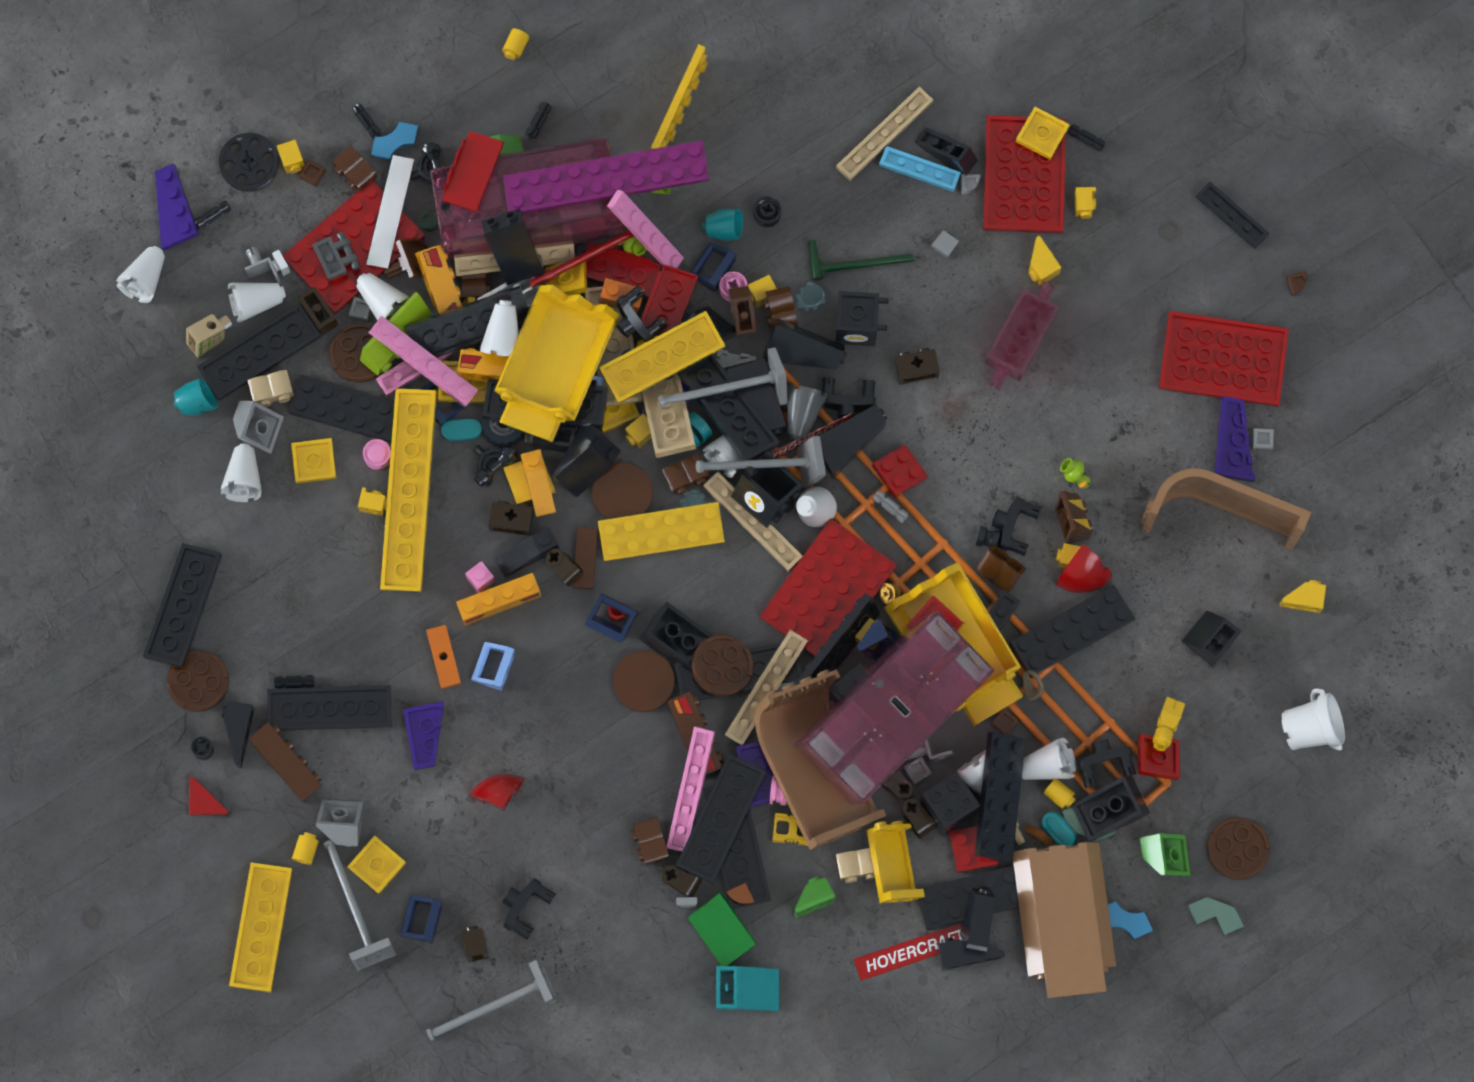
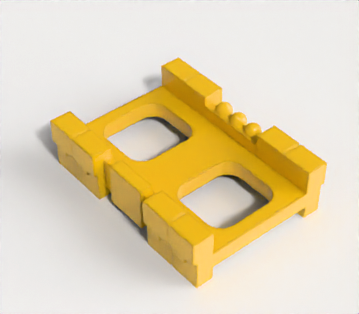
(792, 834)

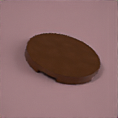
(346, 353)
(622, 491)
(722, 665)
(643, 681)
(200, 683)
(1238, 848)

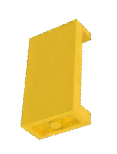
(892, 863)

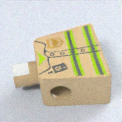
(206, 334)

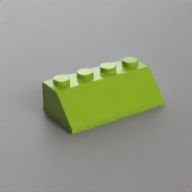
(377, 355)

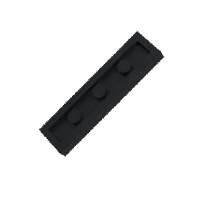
(1232, 215)

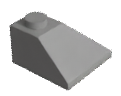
(257, 425)
(341, 821)

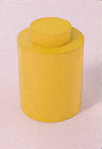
(515, 44)
(1060, 794)
(305, 848)

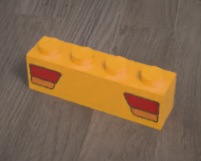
(439, 279)
(480, 366)
(498, 599)

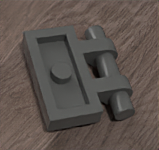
(330, 259)

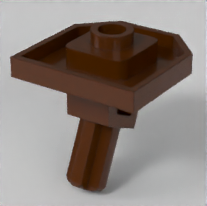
(407, 262)

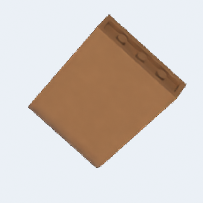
(1231, 498)
(814, 802)

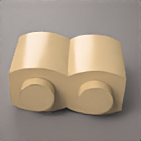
(271, 388)
(855, 865)

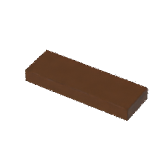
(586, 557)

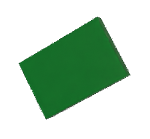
(722, 930)

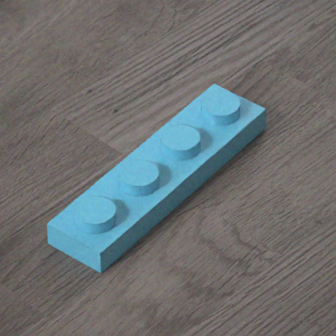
(919, 169)

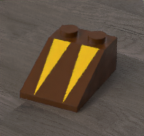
(1073, 518)

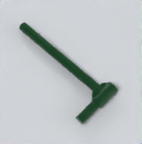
(818, 267)

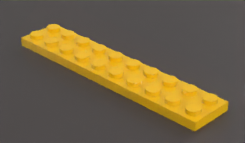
(408, 490)

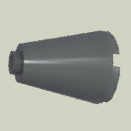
(802, 409)

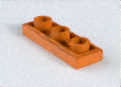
(441, 645)

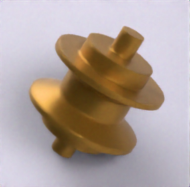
(889, 592)

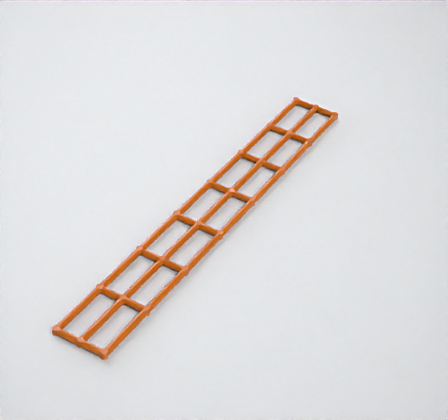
(921, 563)

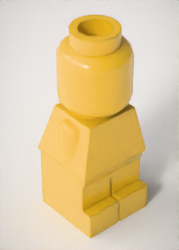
(1167, 723)

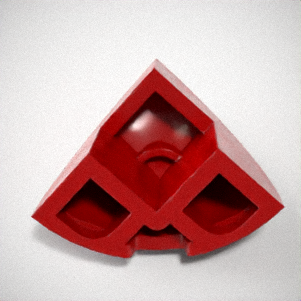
(1084, 573)
(497, 789)

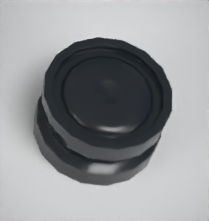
(767, 211)

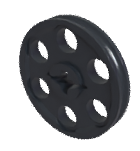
(240, 159)

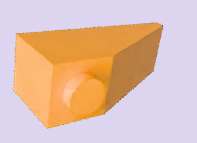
(538, 483)

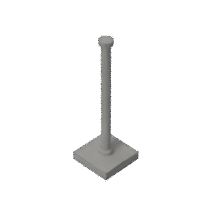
(775, 376)
(809, 459)
(372, 952)
(541, 983)

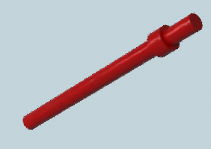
(550, 275)

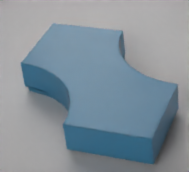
(388, 145)
(1133, 923)

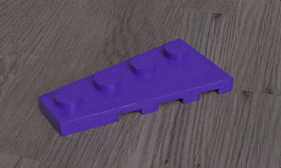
(174, 210)
(1233, 451)

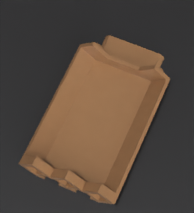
(1065, 917)

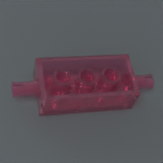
(1021, 335)

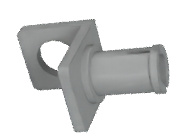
(258, 265)
(925, 749)

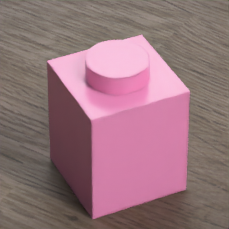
(480, 577)

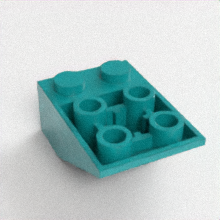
(747, 989)

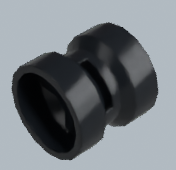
(993, 537)
(199, 749)

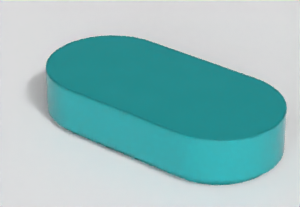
(461, 430)
(1059, 829)

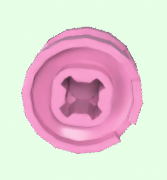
(729, 281)
(377, 454)
(776, 793)

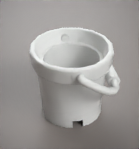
(1315, 723)

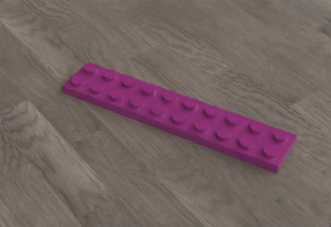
(604, 176)

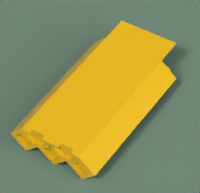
(553, 361)
(979, 630)

